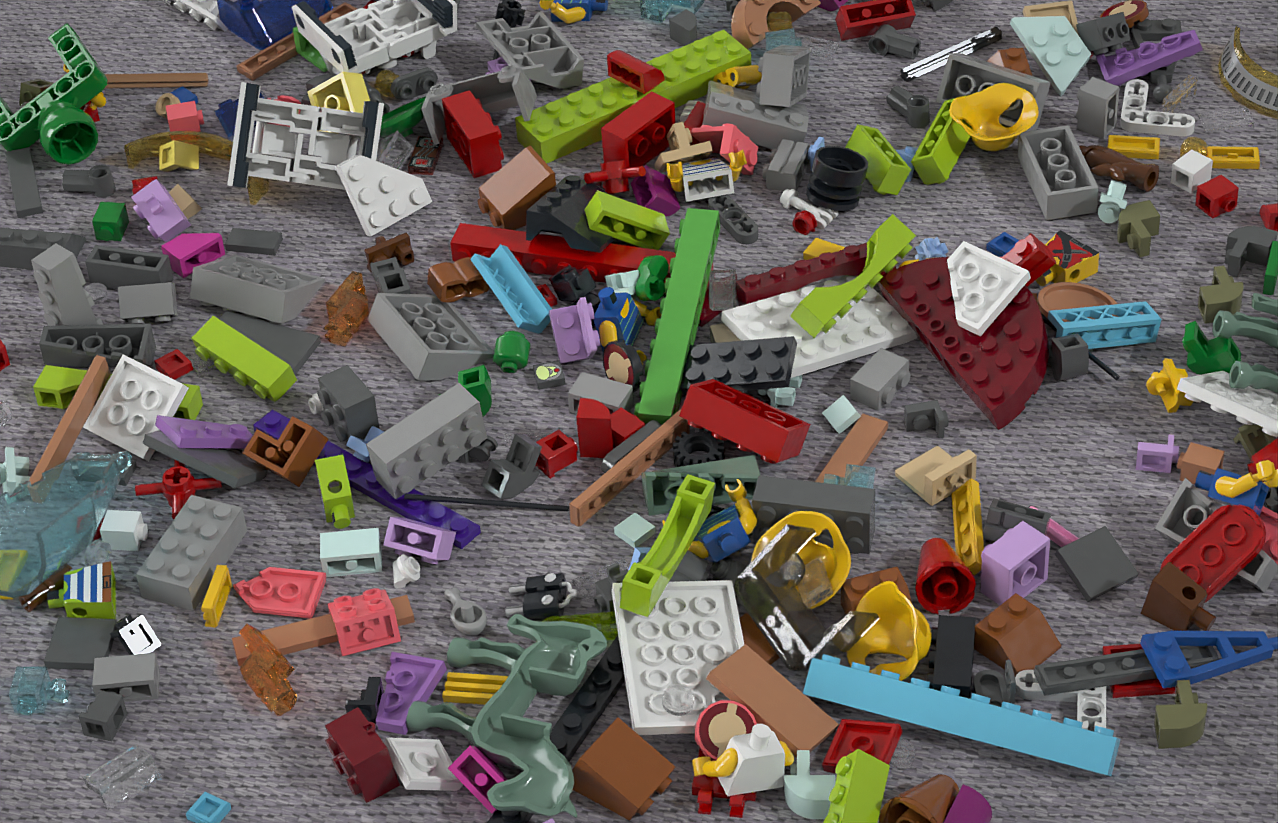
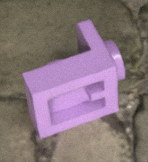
(1157, 456)

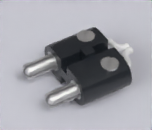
(542, 596)

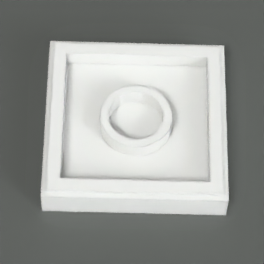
(422, 764)

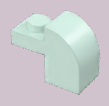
(807, 793)

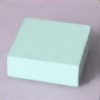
(841, 414)
(634, 530)

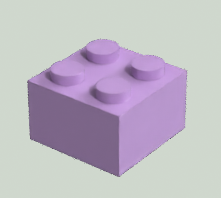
(1015, 563)

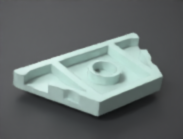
(1053, 47)

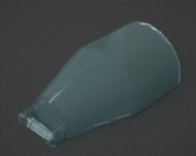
(55, 519)

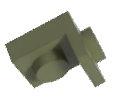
(32, 89)
(1252, 438)

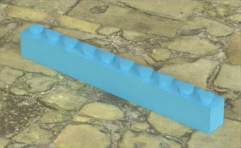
(963, 716)

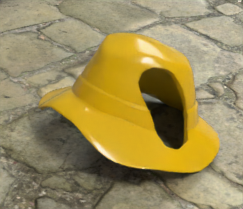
(983, 113)
(835, 559)
(898, 631)

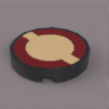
(622, 363)

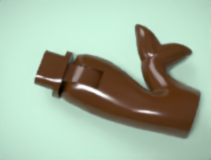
(1119, 167)

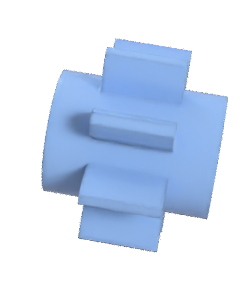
(931, 249)

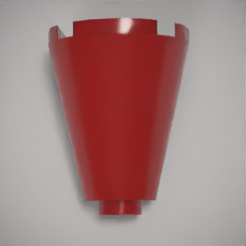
(943, 578)

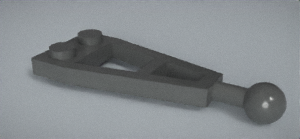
(1154, 31)

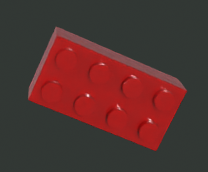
(744, 421)

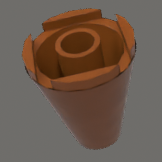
(923, 803)

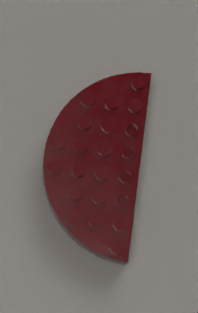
(993, 369)

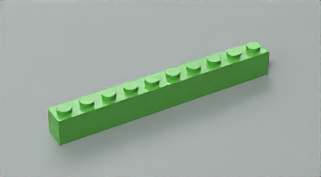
(680, 315)

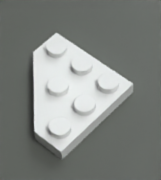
(381, 192)
(982, 286)

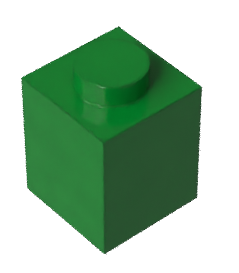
(110, 221)

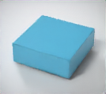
(208, 809)

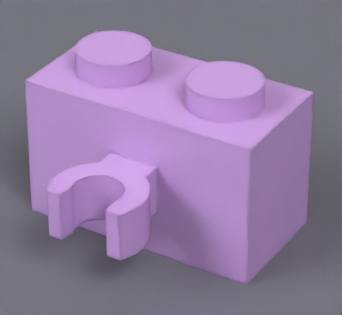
(160, 211)

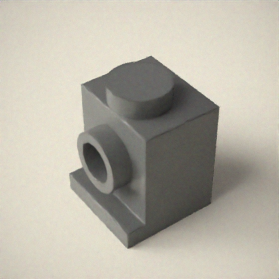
(104, 716)

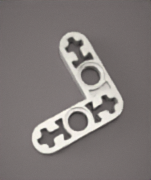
(1181, 123)
(1085, 698)

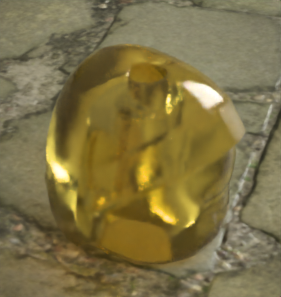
(779, 21)
(383, 82)
(1193, 143)

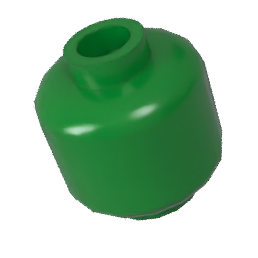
(511, 351)

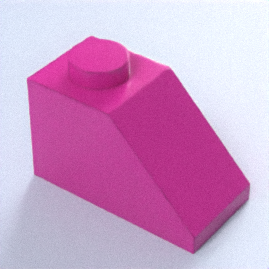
(193, 250)
(477, 774)

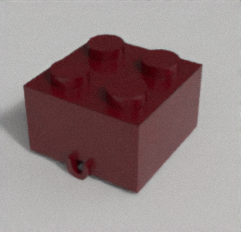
(361, 755)

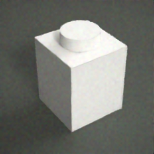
(1191, 171)
(124, 530)

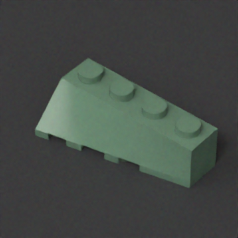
(662, 485)

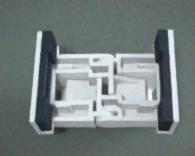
(384, 29)
(277, 140)

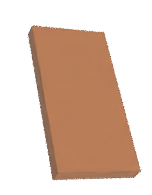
(772, 700)

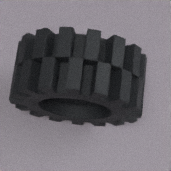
(697, 442)

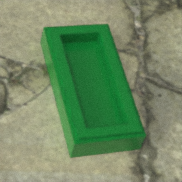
(1271, 271)

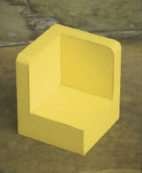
(178, 154)

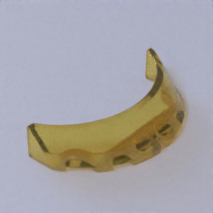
(208, 144)

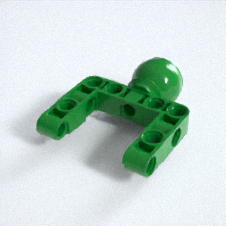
(56, 114)

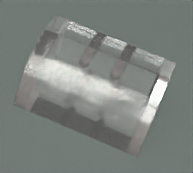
(394, 150)

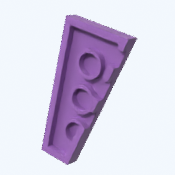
(1148, 57)

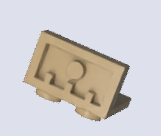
(937, 473)

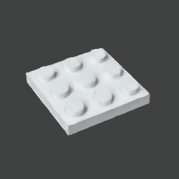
(131, 405)

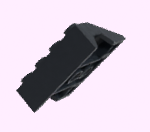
(563, 213)

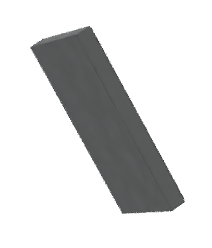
(284, 342)
(214, 462)

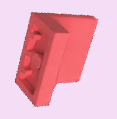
(364, 621)

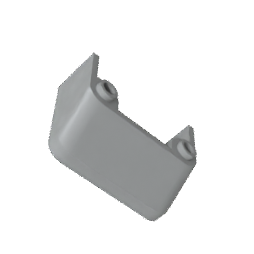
(495, 90)

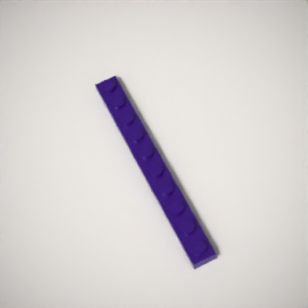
(363, 479)

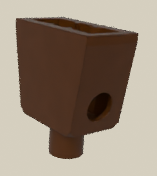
(1177, 601)

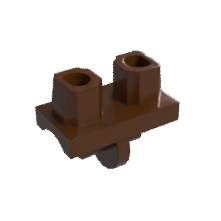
(395, 247)

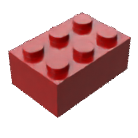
(639, 131)
(472, 134)

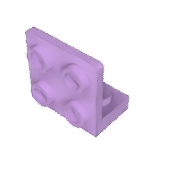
(574, 332)

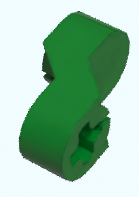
(651, 280)

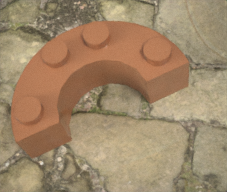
(750, 19)

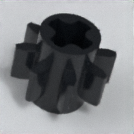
(511, 13)

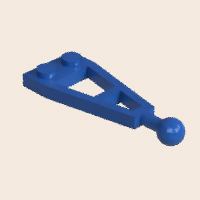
(1171, 665)

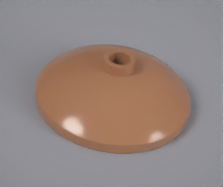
(1071, 295)

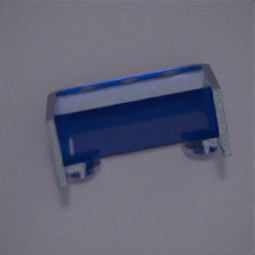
(266, 20)

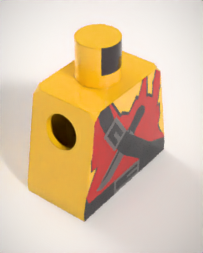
(1073, 260)

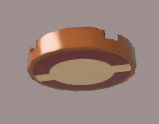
(1132, 9)

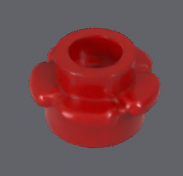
(804, 222)

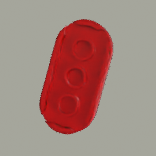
(1219, 547)

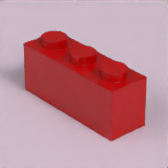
(867, 17)

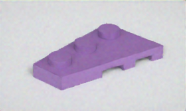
(202, 434)
(407, 681)

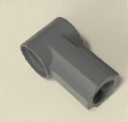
(888, 40)
(912, 106)
(96, 180)

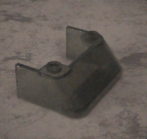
(777, 608)

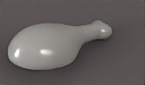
(465, 615)

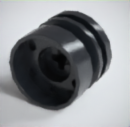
(836, 178)

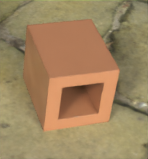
(1199, 458)

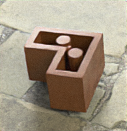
(290, 454)

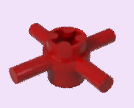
(614, 176)
(177, 486)

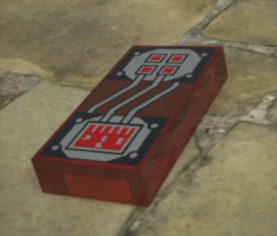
(425, 156)

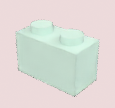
(351, 552)

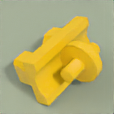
(1166, 384)

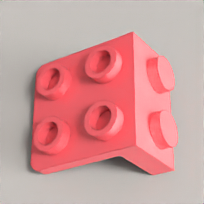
(728, 139)

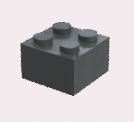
(347, 404)

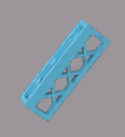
(514, 289)
(1107, 329)

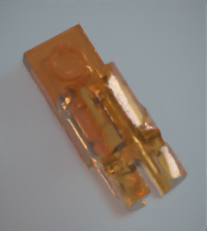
(346, 310)
(267, 672)

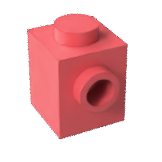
(184, 117)

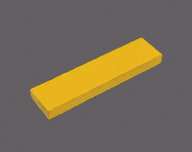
(968, 525)

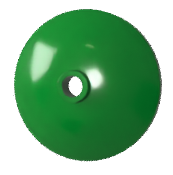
(402, 119)

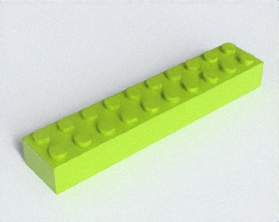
(578, 117)

